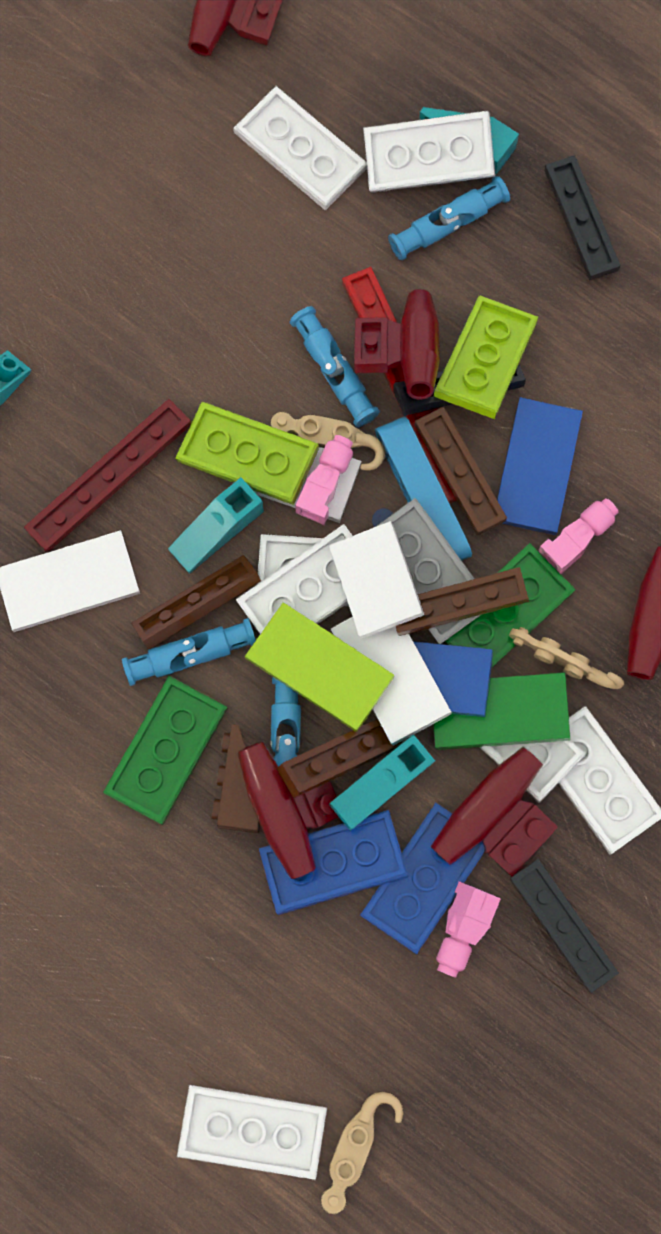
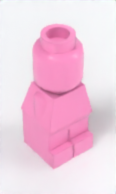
(323, 481)
(578, 535)
(466, 923)

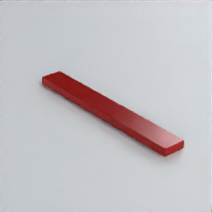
(371, 302)

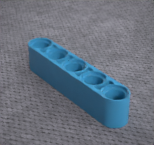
(420, 482)

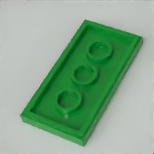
(545, 592)
(516, 713)
(165, 750)

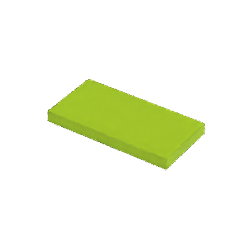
(486, 357)
(241, 447)
(319, 667)

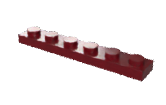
(107, 475)

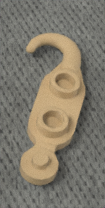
(324, 429)
(575, 664)
(354, 1150)

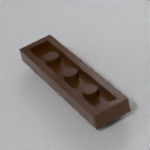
(460, 471)
(468, 600)
(196, 602)
(335, 758)

